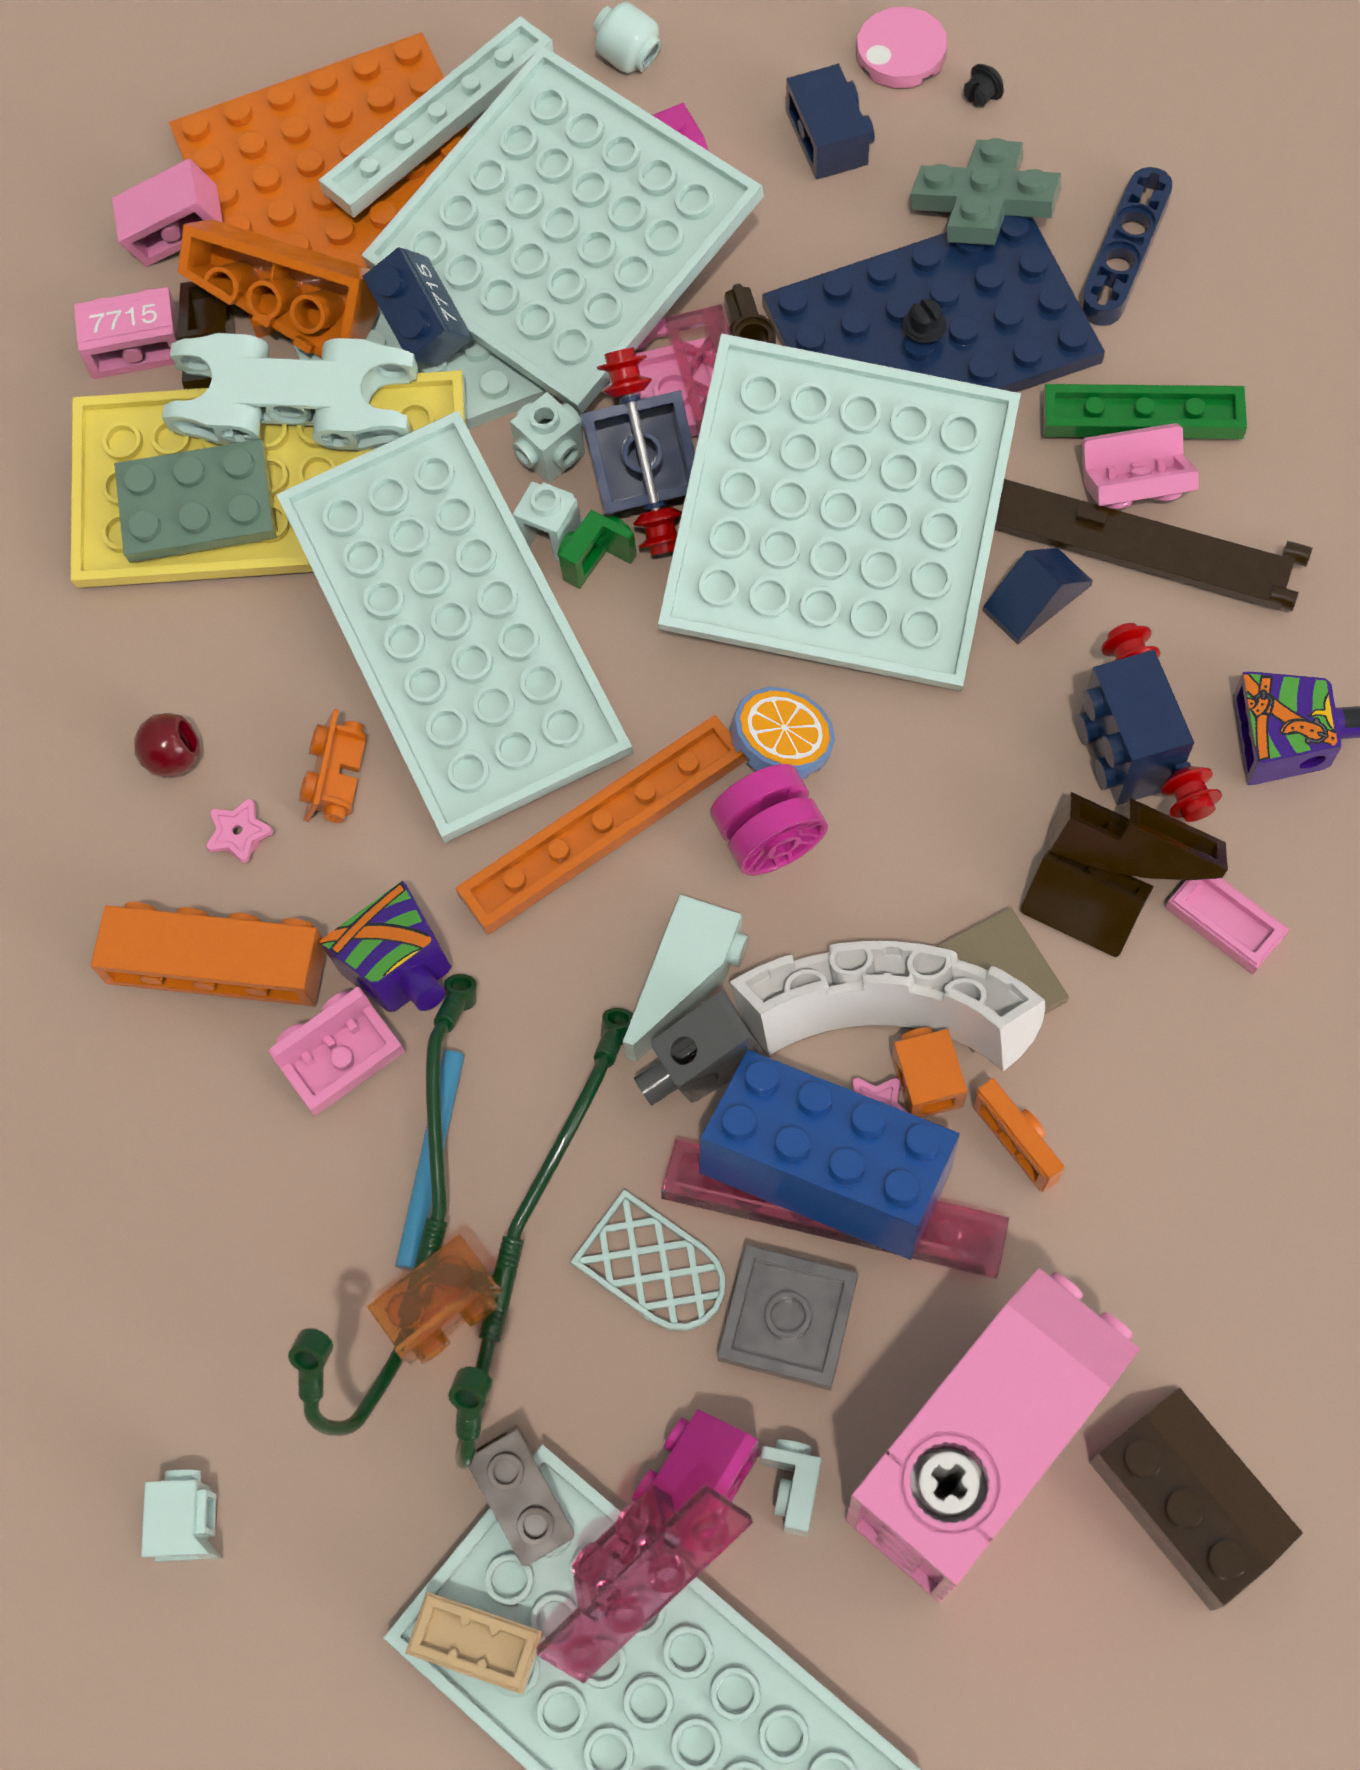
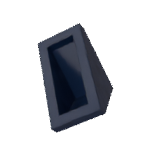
(1035, 592)

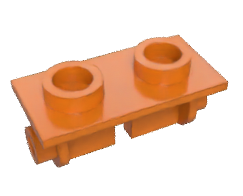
(326, 788)

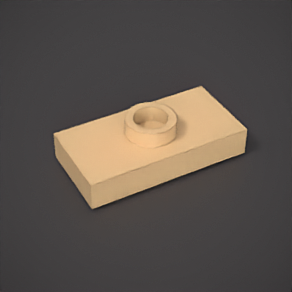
(474, 1643)

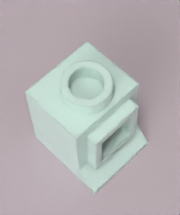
(547, 510)
(179, 1518)

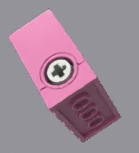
(990, 1432)

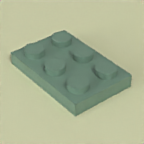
(195, 500)

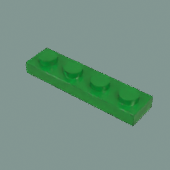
(1116, 408)

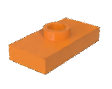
(1019, 1134)

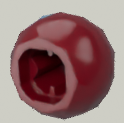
(166, 745)

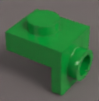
(586, 546)

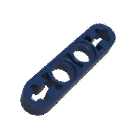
(1126, 245)

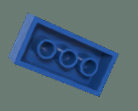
(828, 1153)

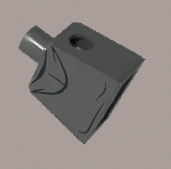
(713, 1035)

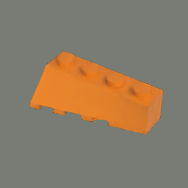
(279, 283)

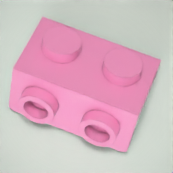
(1137, 466)
(335, 1050)

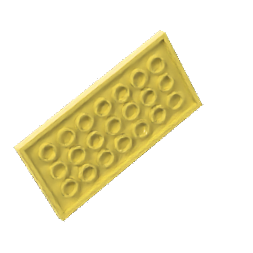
(132, 428)

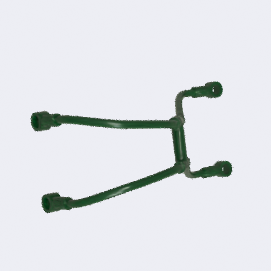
(470, 1384)

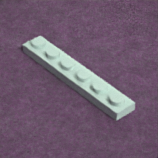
(432, 118)

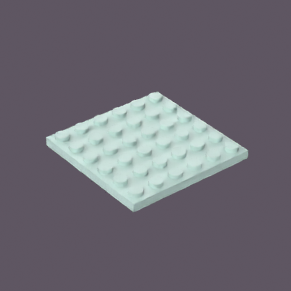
(568, 224)
(840, 512)

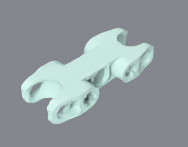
(318, 393)

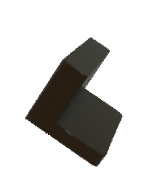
(1086, 902)

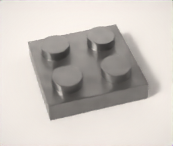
(788, 1317)

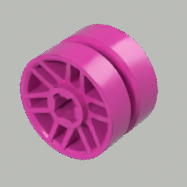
(768, 819)

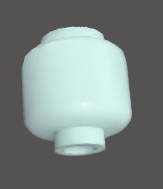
(626, 37)

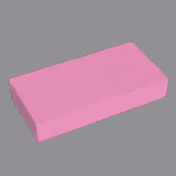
(1228, 920)

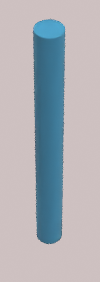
(421, 1195)

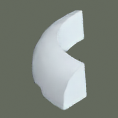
(889, 986)

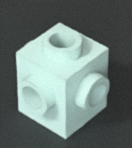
(547, 437)

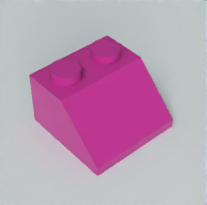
(702, 1454)

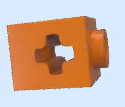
(928, 1072)

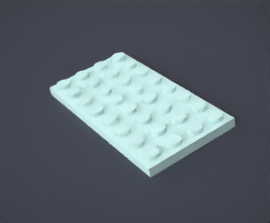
(454, 626)
(678, 1696)

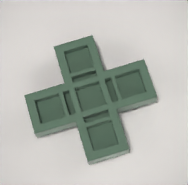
(986, 191)

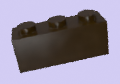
(1196, 1500)

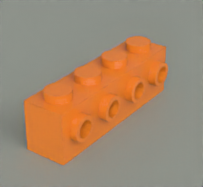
(209, 954)

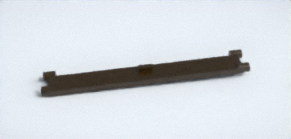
(1151, 545)

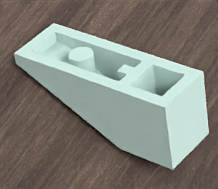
(687, 968)

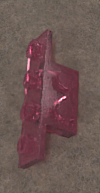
(637, 1572)

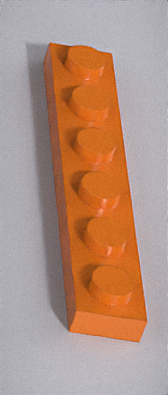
(600, 825)

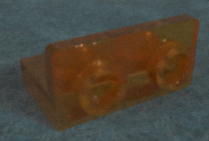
(435, 1301)

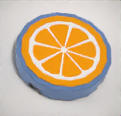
(782, 728)

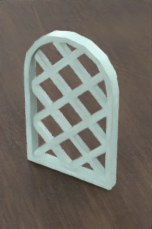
(688, 1242)

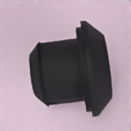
(984, 85)
(924, 322)

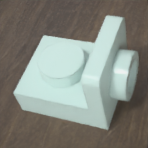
(797, 1496)

